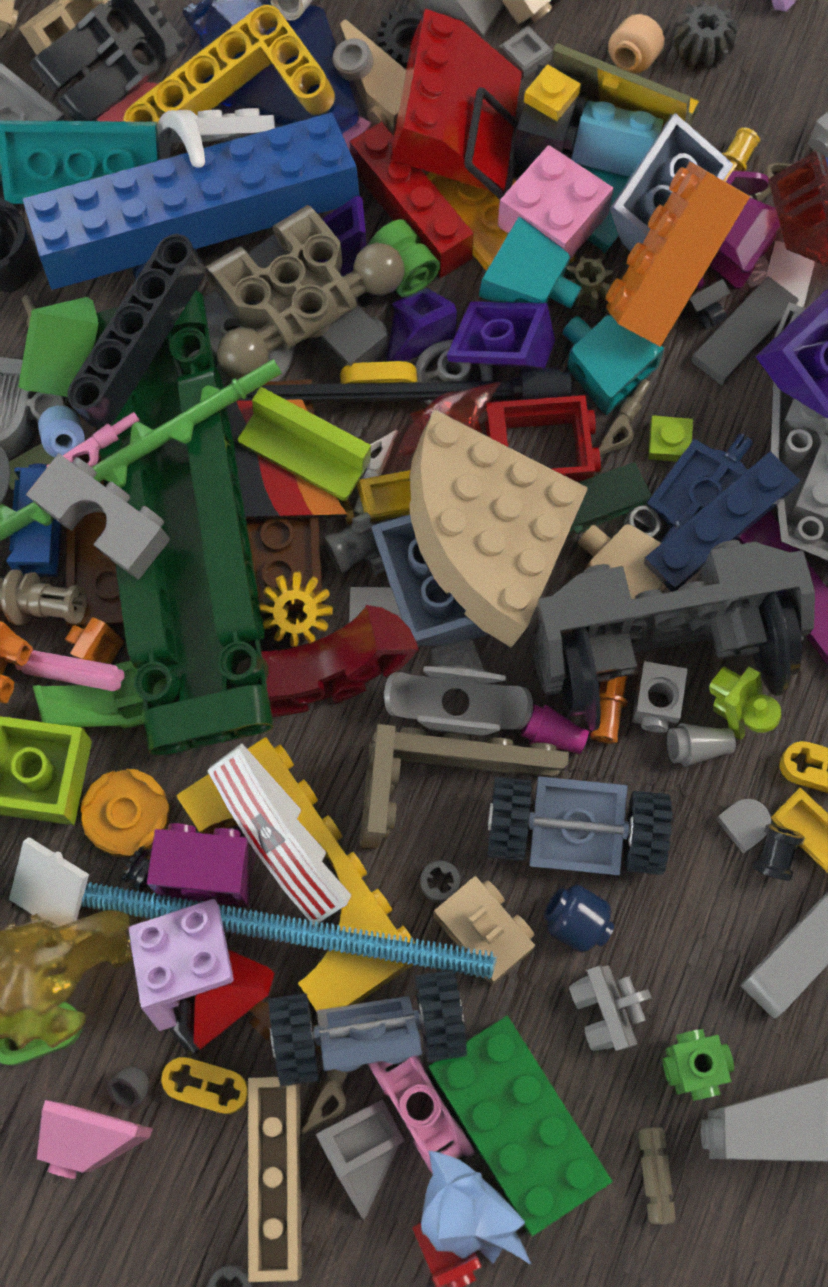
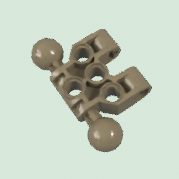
(317, 286)

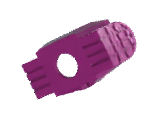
(749, 235)

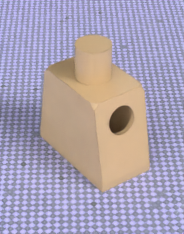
(625, 549)

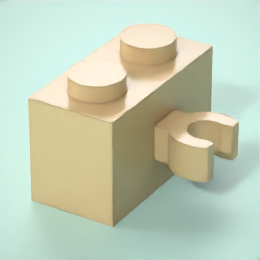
(478, 921)

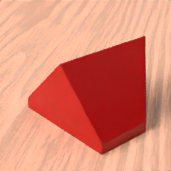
(225, 1004)

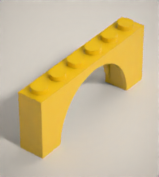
(339, 977)

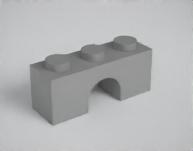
(71, 492)

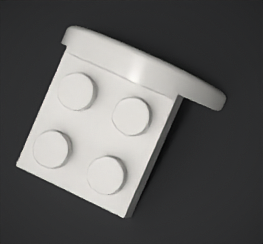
(207, 126)

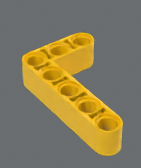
(233, 73)

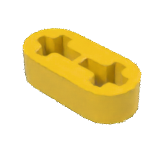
(379, 373)
(810, 777)
(209, 1074)

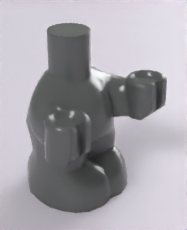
(354, 545)

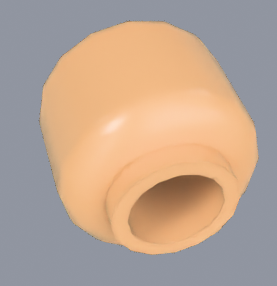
(636, 43)

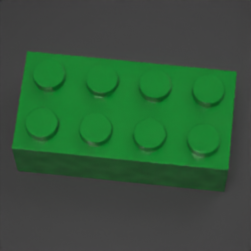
(520, 1126)

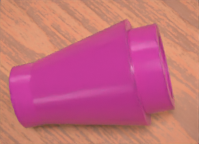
(553, 728)

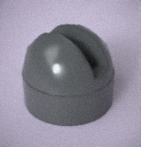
(644, 519)
(128, 1087)

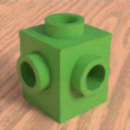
(680, 1066)

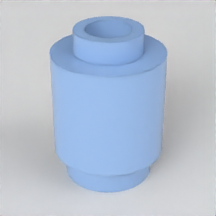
(60, 430)

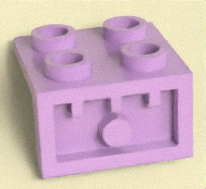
(179, 959)

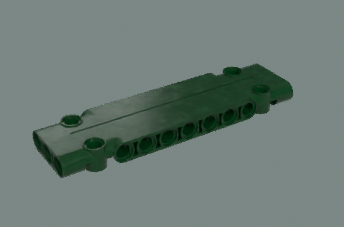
(199, 598)

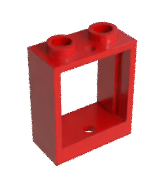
(549, 412)

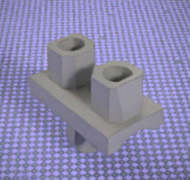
(601, 988)

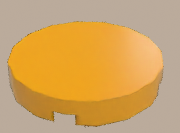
(124, 812)

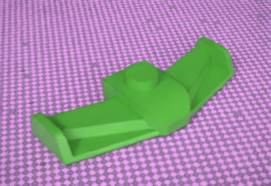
(93, 706)

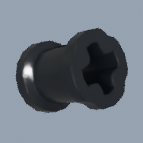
(778, 852)

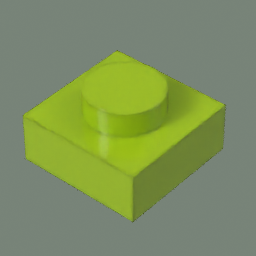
(669, 437)

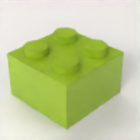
(42, 769)

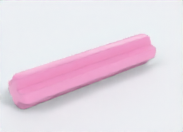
(73, 670)

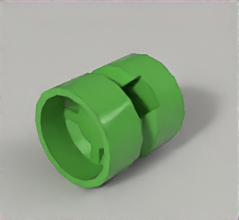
(419, 261)

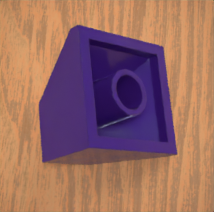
(504, 335)

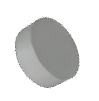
(353, 59)

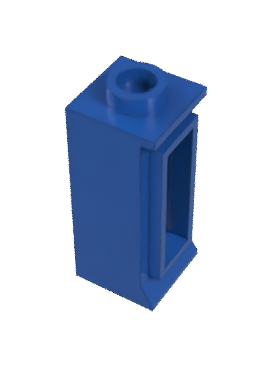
(34, 546)

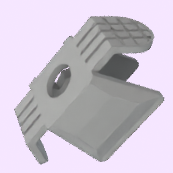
(489, 706)

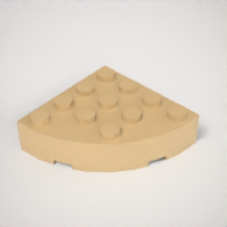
(488, 523)

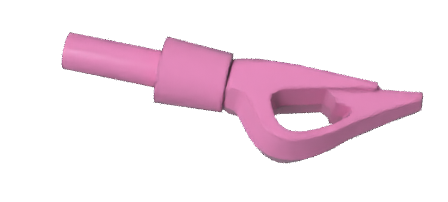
(101, 439)

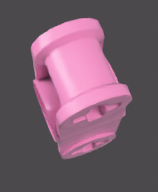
(439, 1126)

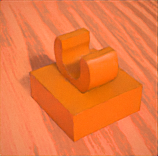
(94, 642)

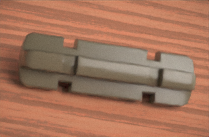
(656, 1176)

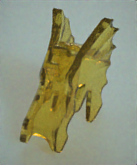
(35, 948)

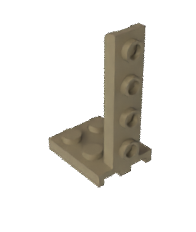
(453, 750)

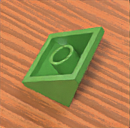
(58, 345)

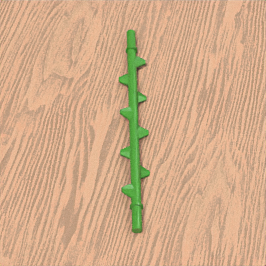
(145, 440)

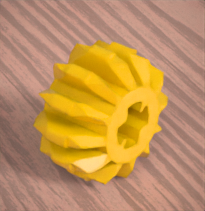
(311, 608)

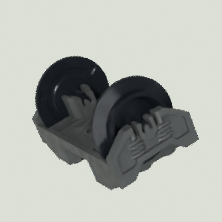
(743, 599)

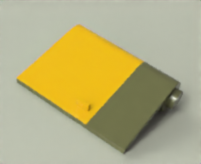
(624, 88)

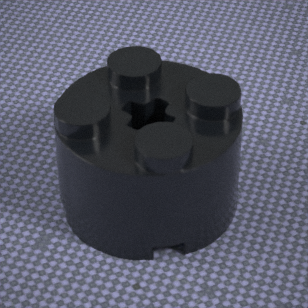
(16, 248)

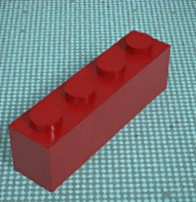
(411, 197)

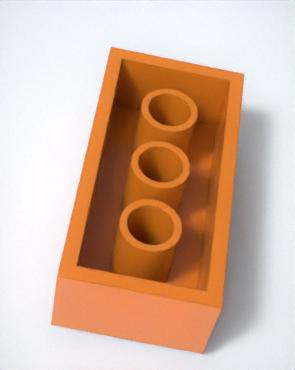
(674, 253)

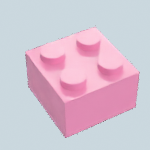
(557, 200)

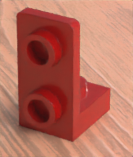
(446, 1266)

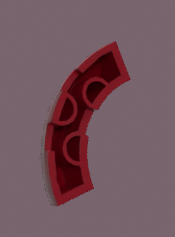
(339, 662)

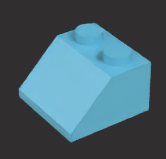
(614, 137)

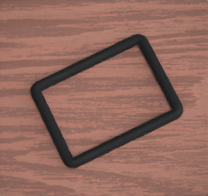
(480, 94)

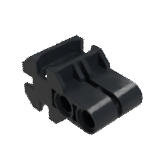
(97, 42)

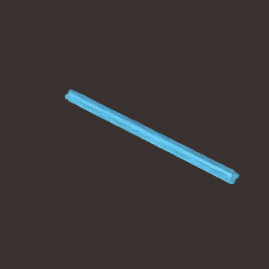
(244, 923)

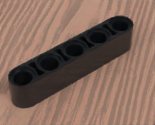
(170, 272)

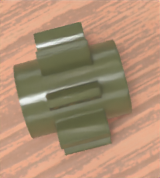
(592, 278)

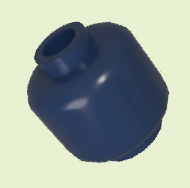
(579, 918)

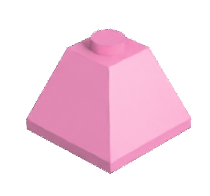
(83, 1139)

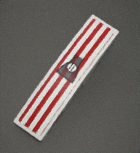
(276, 835)

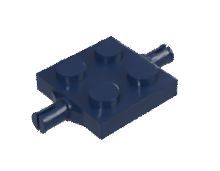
(697, 480)

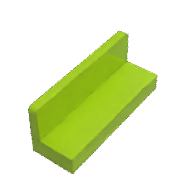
(305, 445)

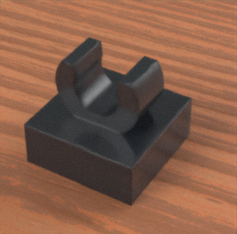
(706, 305)

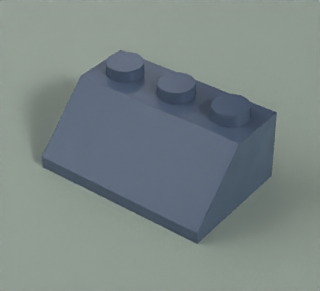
(651, 180)
(422, 603)

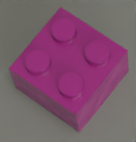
(201, 865)

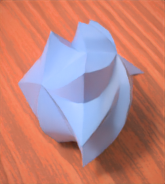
(468, 1213)

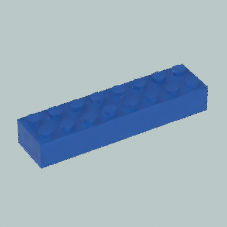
(238, 191)

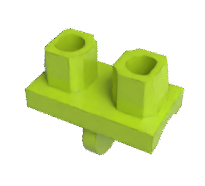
(743, 703)

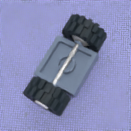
(580, 825)
(368, 1030)

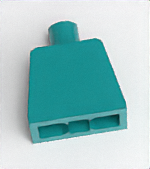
(529, 270)
(609, 360)

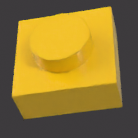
(552, 92)

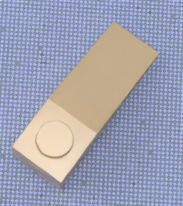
(382, 86)

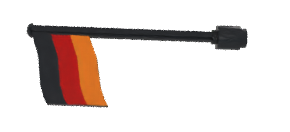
(278, 494)

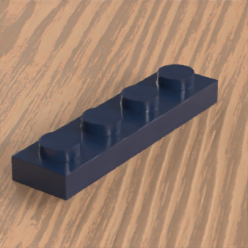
(721, 521)

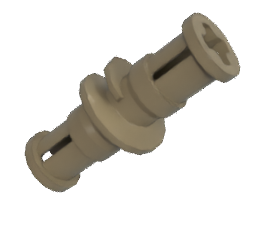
(27, 597)

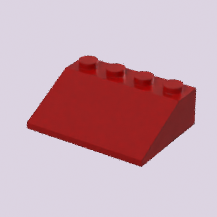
(438, 102)

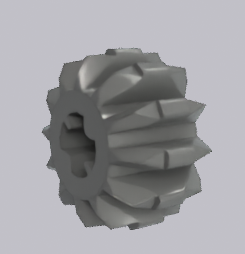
(705, 34)

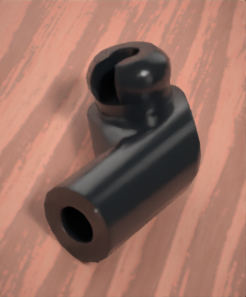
(185, 1026)

